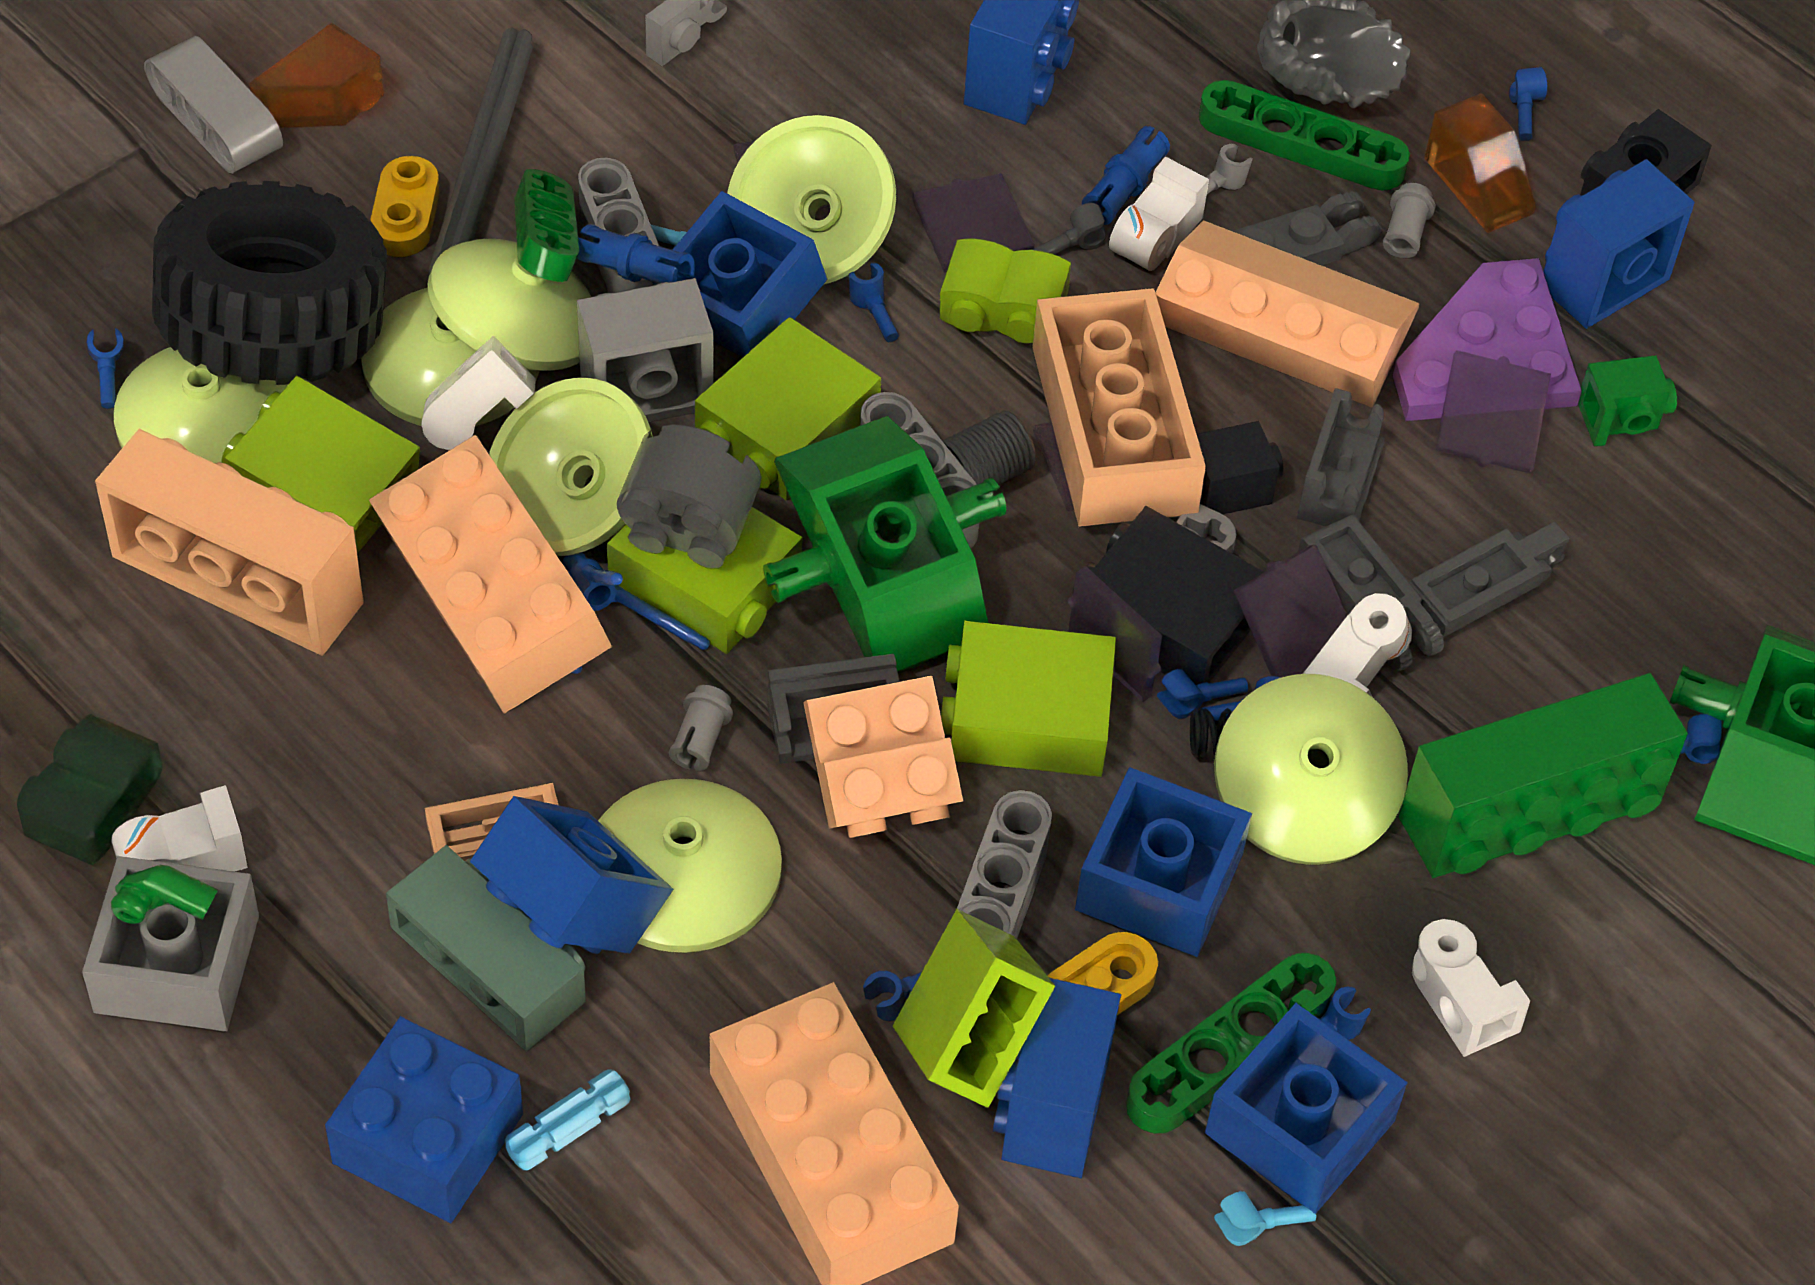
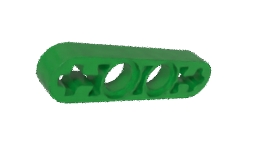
(1306, 127)
(546, 225)
(1224, 1035)

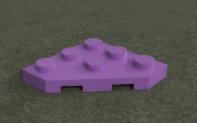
(1493, 315)

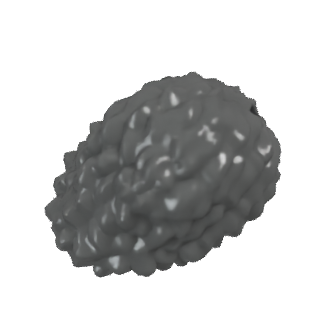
(1333, 51)

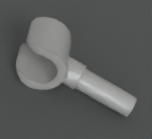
(1227, 172)

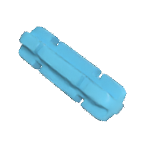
(567, 1119)

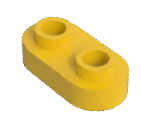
(408, 194)
(1114, 952)

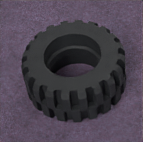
(268, 282)

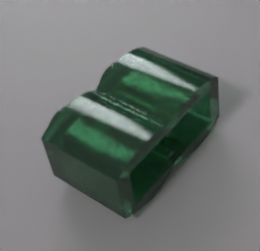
(89, 789)

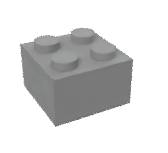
(649, 345)
(173, 962)

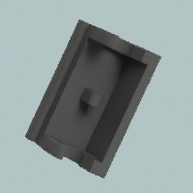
(1342, 463)
(794, 685)

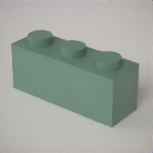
(486, 948)

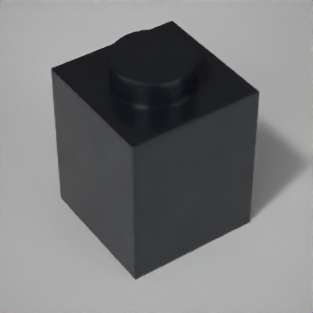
(1239, 468)

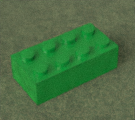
(1541, 775)

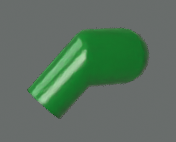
(157, 887)

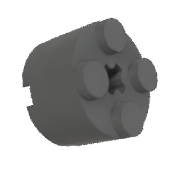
(688, 494)

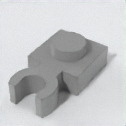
(676, 26)

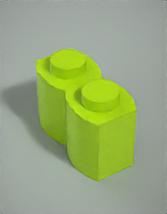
(999, 287)

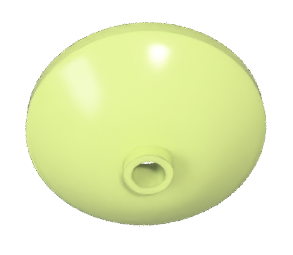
(815, 165)
(487, 293)
(415, 358)
(188, 404)
(559, 442)
(1303, 809)
(718, 879)

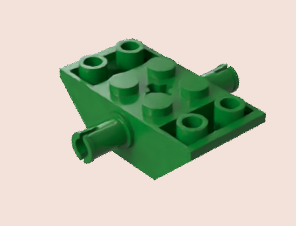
(895, 595)
(1767, 759)

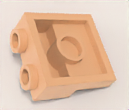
(882, 756)

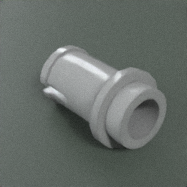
(1411, 209)
(705, 714)

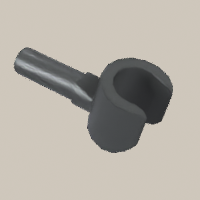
(1086, 231)

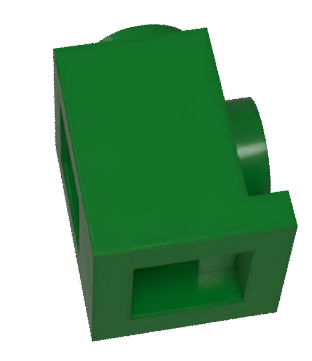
(1625, 397)

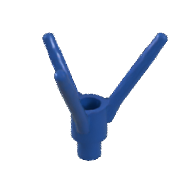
(602, 587)

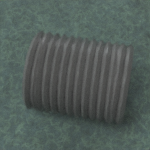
(994, 448)

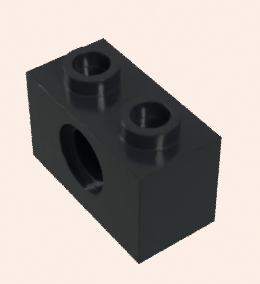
(1662, 142)

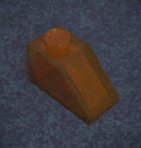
(321, 81)
(1480, 162)

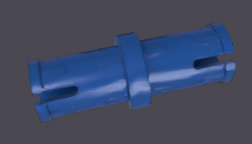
(1128, 172)
(634, 256)

